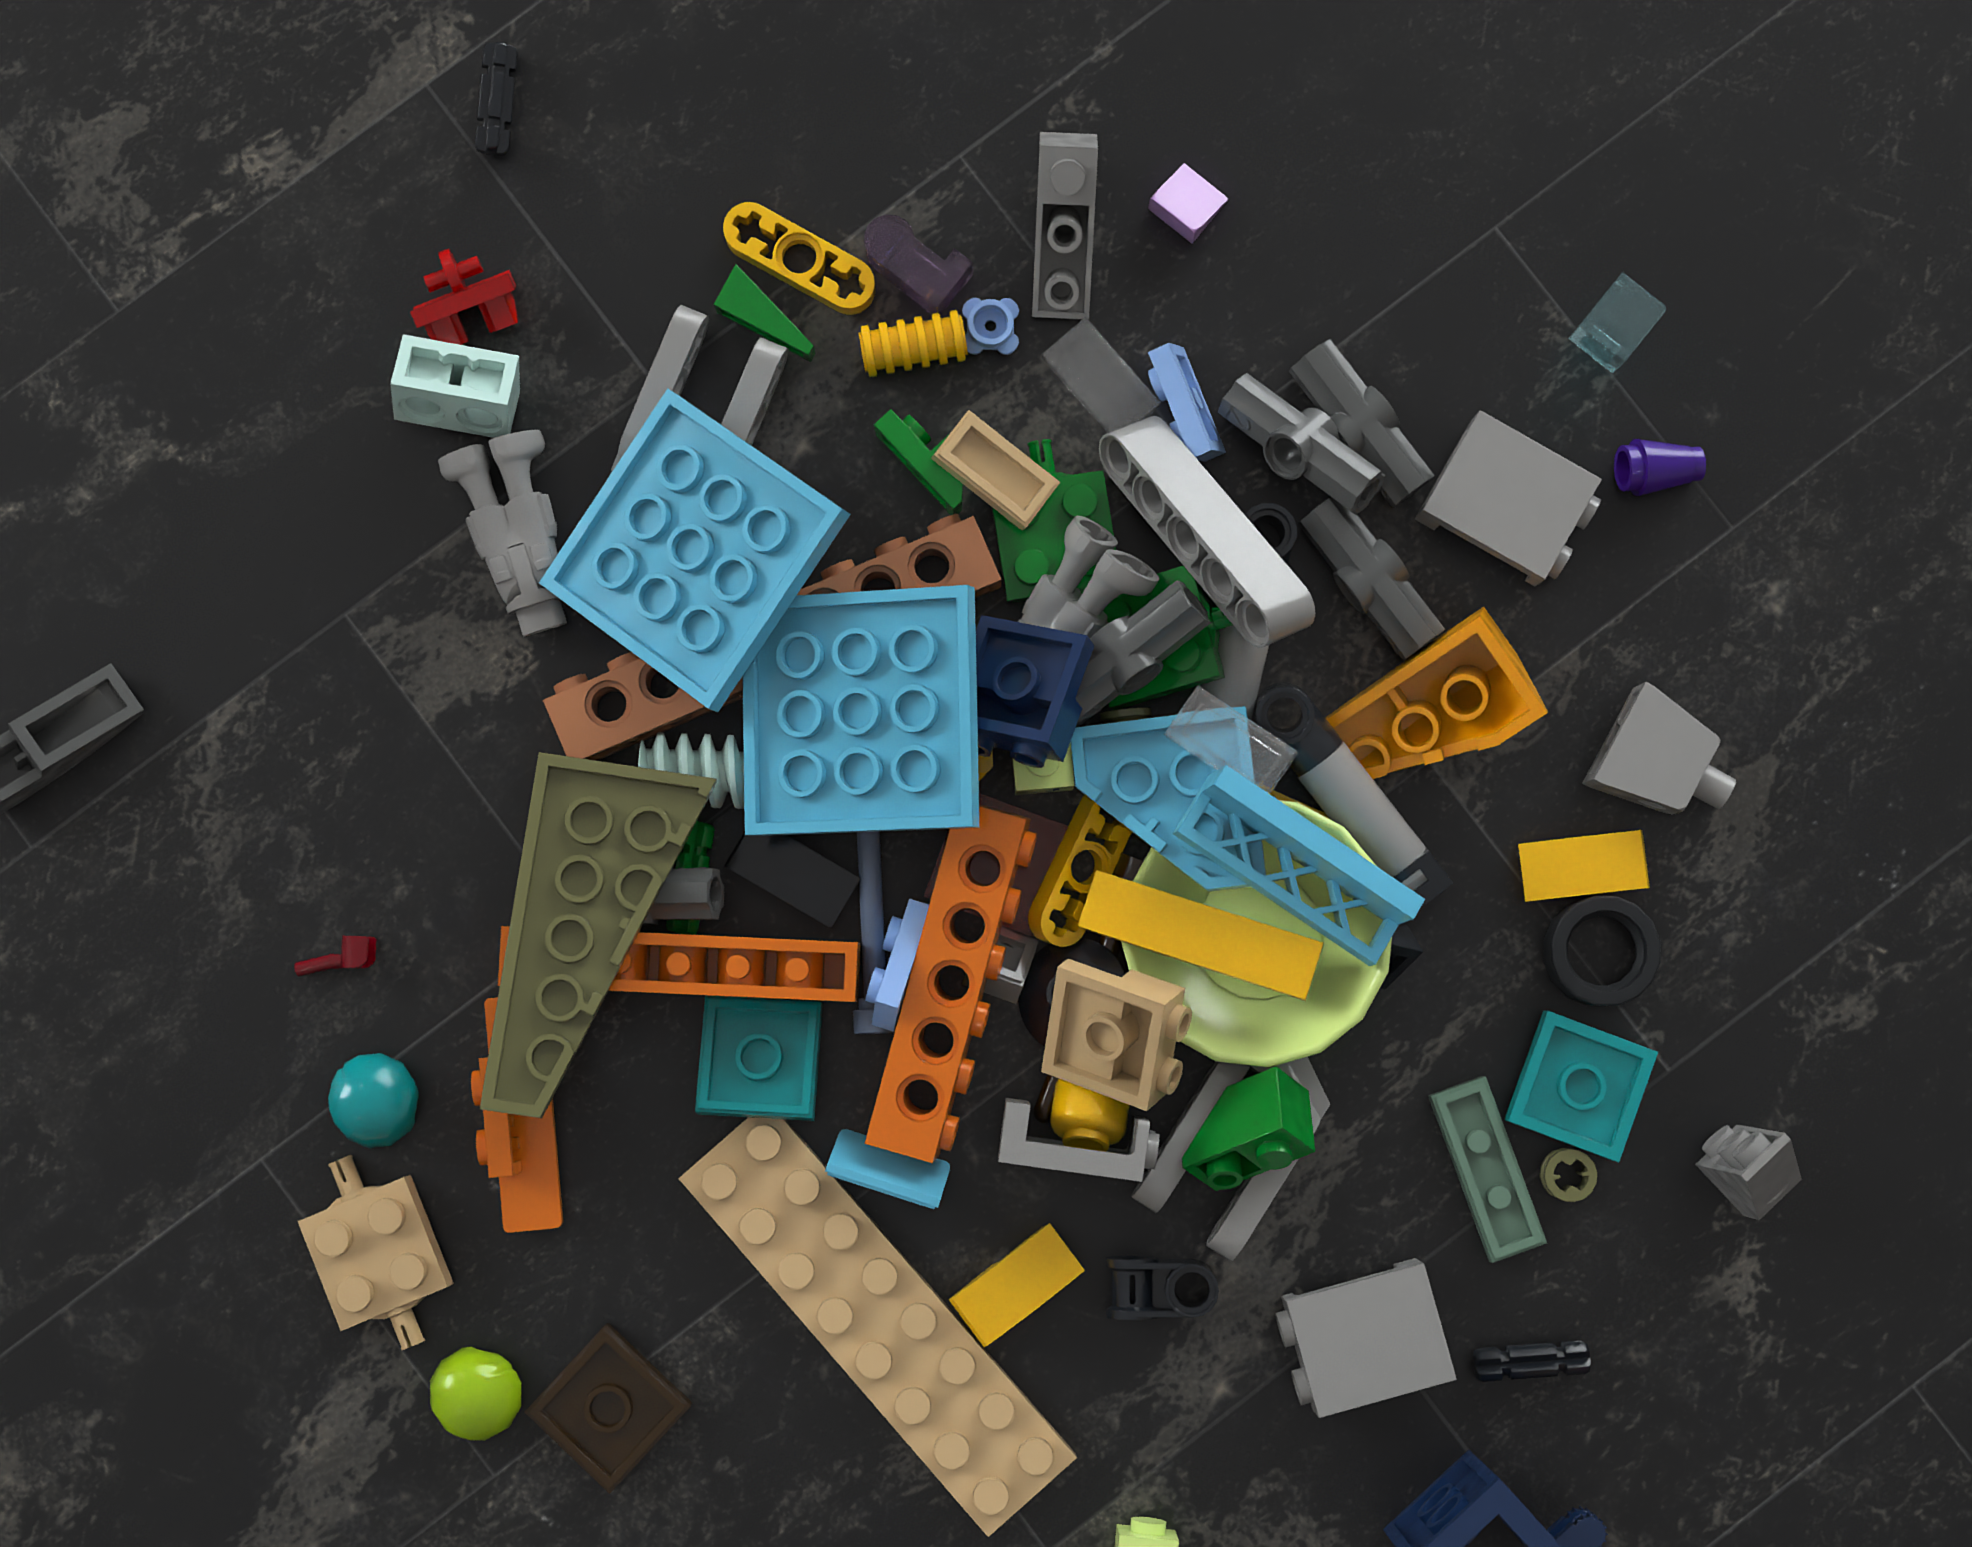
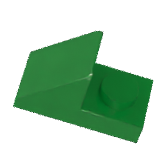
(908, 443)

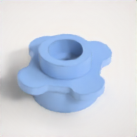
(999, 312)

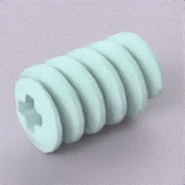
(723, 765)

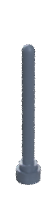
(871, 925)

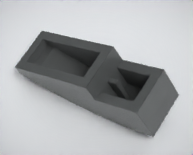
(63, 733)

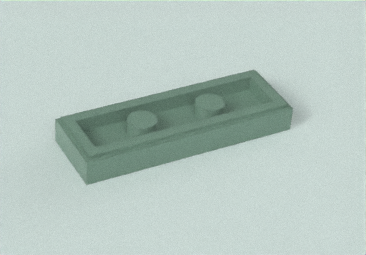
(1487, 1169)

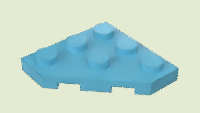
(1149, 787)

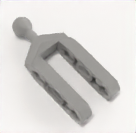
(675, 363)
(1253, 1194)

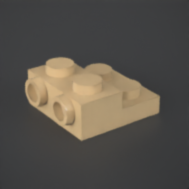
(1116, 1033)

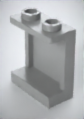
(1511, 498)
(1052, 1154)
(1366, 1339)

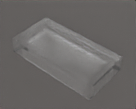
(1100, 378)
(1226, 737)

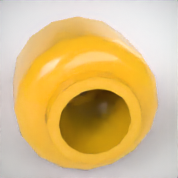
(1086, 1117)

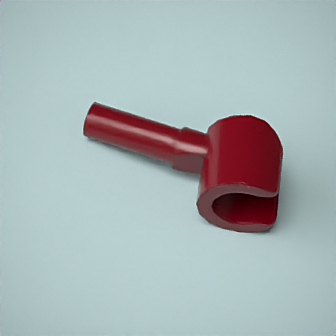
(355, 953)

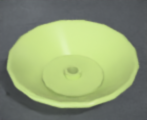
(1248, 1022)

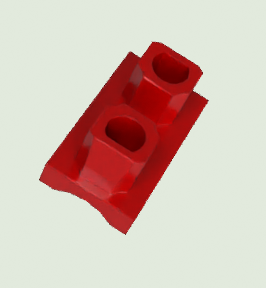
(491, 295)

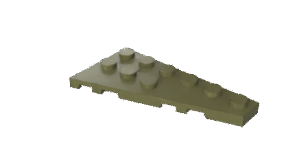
(585, 884)

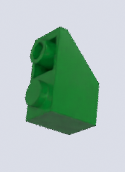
(1252, 1130)

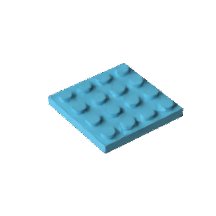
(693, 550)
(864, 715)

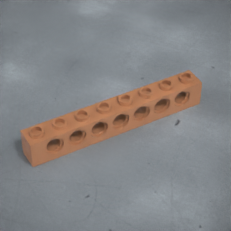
(577, 698)

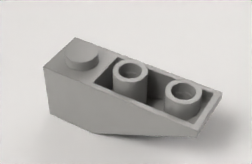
(1064, 225)
(1750, 1167)

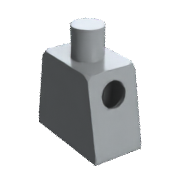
(1659, 756)

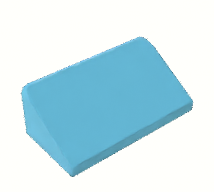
(887, 1171)

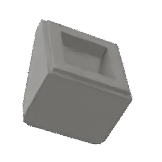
(1015, 965)

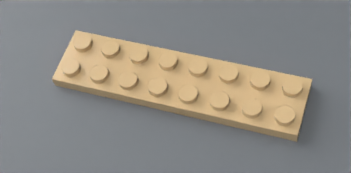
(879, 1319)

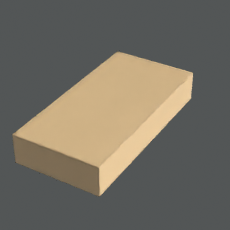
(995, 470)

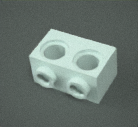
(455, 387)

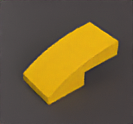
(1583, 865)
(1016, 1285)

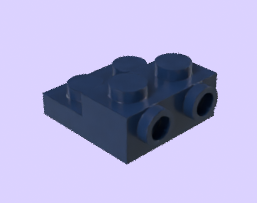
(1028, 689)

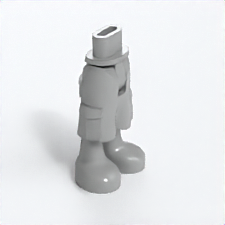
(514, 537)
(1058, 601)

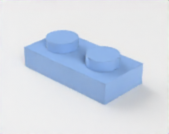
(1176, 382)
(890, 985)

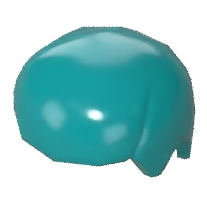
(373, 1100)

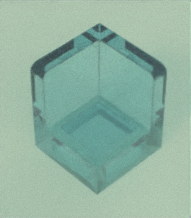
(1618, 323)

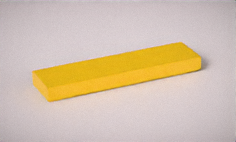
(1201, 935)

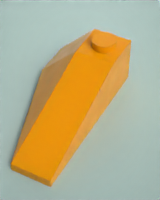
(1441, 701)

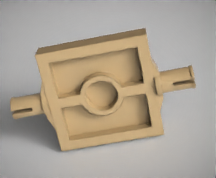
(375, 1252)

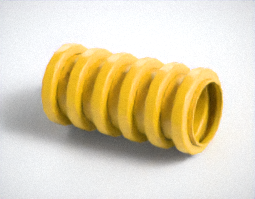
(913, 343)

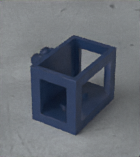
(1469, 1498)

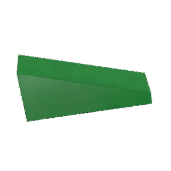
(751, 308)

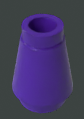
(1656, 466)

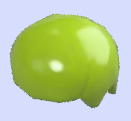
(475, 1394)

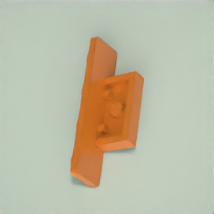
(522, 1156)

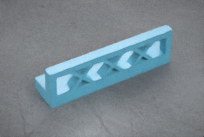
(1310, 847)

